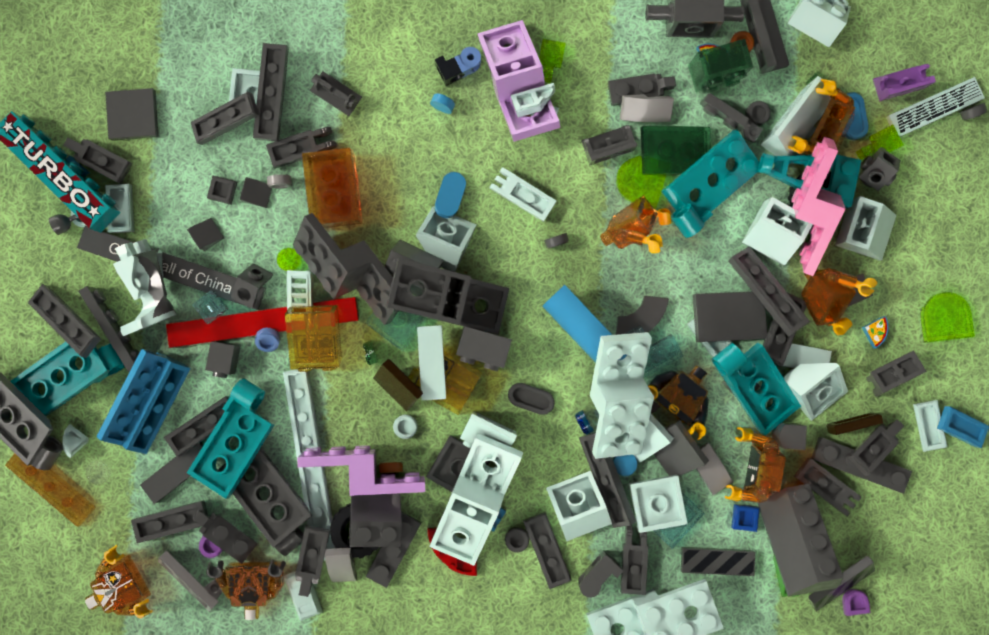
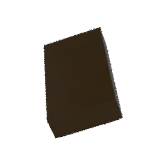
(854, 423)

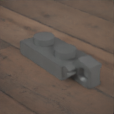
(649, 85)
(732, 118)
(99, 159)
(876, 447)
(225, 535)
(311, 558)

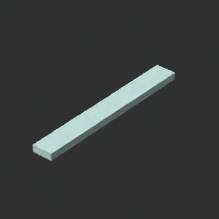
(307, 436)

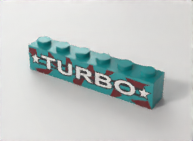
(56, 172)

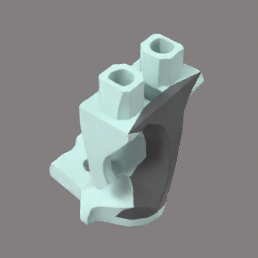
(143, 277)

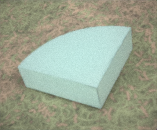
(73, 440)

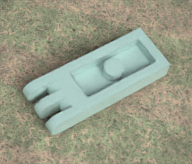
(523, 195)

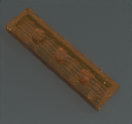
(53, 490)

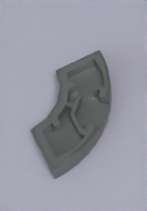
(647, 315)

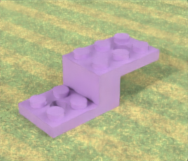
(515, 71)
(362, 470)

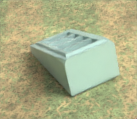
(291, 285)

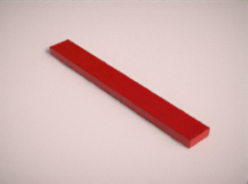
(246, 324)

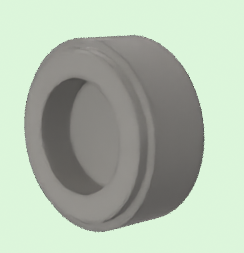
(279, 181)

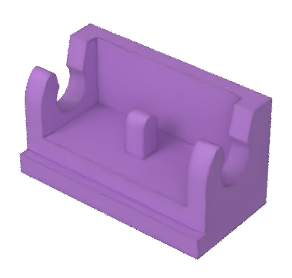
(903, 82)

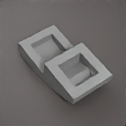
(646, 109)
(714, 472)
(340, 565)

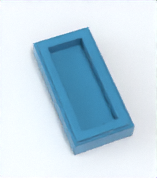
(963, 427)

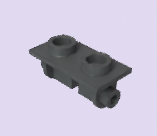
(335, 93)

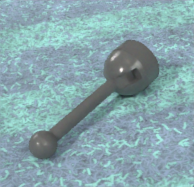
(61, 223)

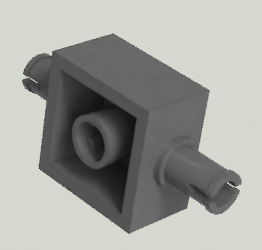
(694, 17)

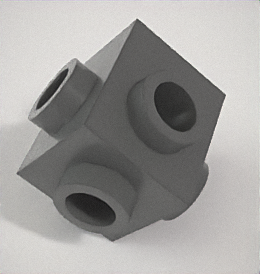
(879, 169)

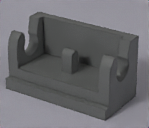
(609, 145)
(895, 373)

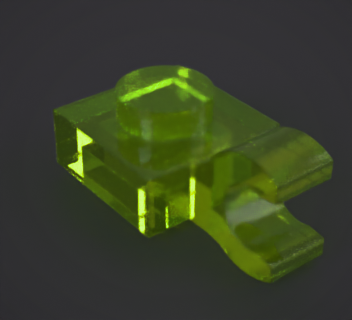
(551, 56)
(886, 138)

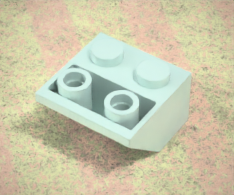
(820, 19)
(866, 228)
(776, 231)

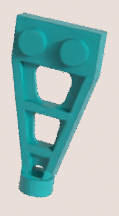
(842, 179)

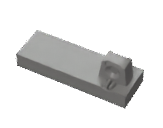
(205, 595)

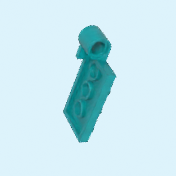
(741, 375)
(237, 421)

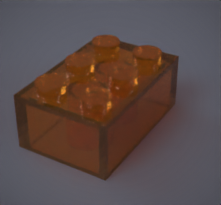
(332, 187)

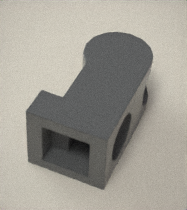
(597, 574)

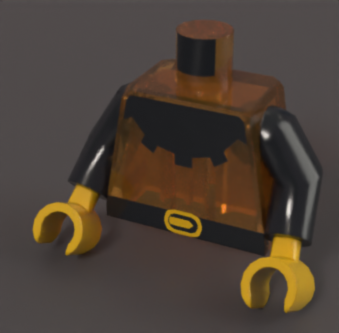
(683, 397)

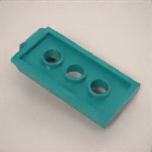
(691, 215)
(94, 369)

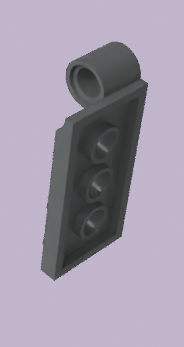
(36, 448)
(281, 533)

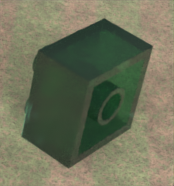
(720, 66)

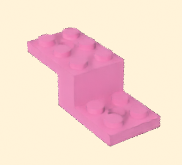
(817, 205)

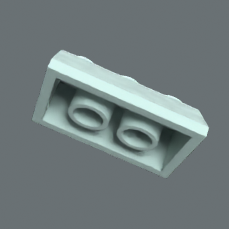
(797, 120)

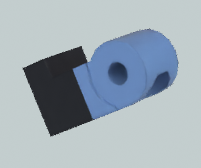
(458, 66)

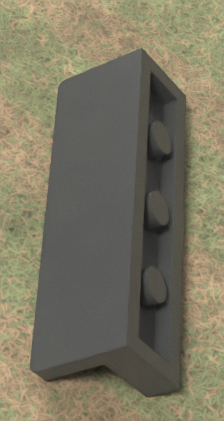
(766, 35)

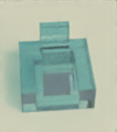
(210, 306)

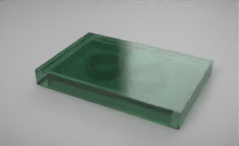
(672, 148)

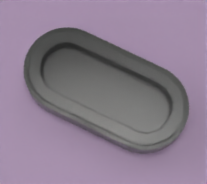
(531, 398)

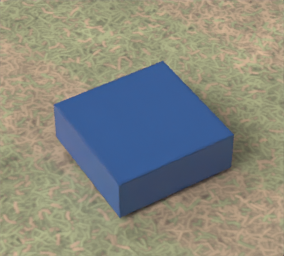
(745, 517)

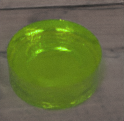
(289, 259)

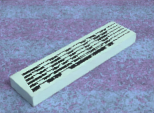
(936, 107)

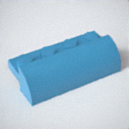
(577, 321)
(143, 401)

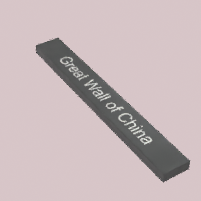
(173, 267)

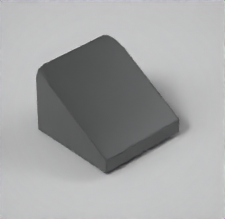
(255, 192)
(205, 234)

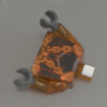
(249, 583)

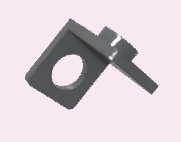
(251, 279)

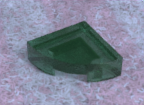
(371, 355)

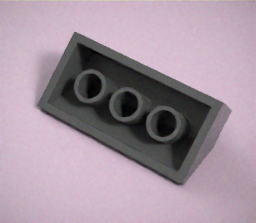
(800, 541)

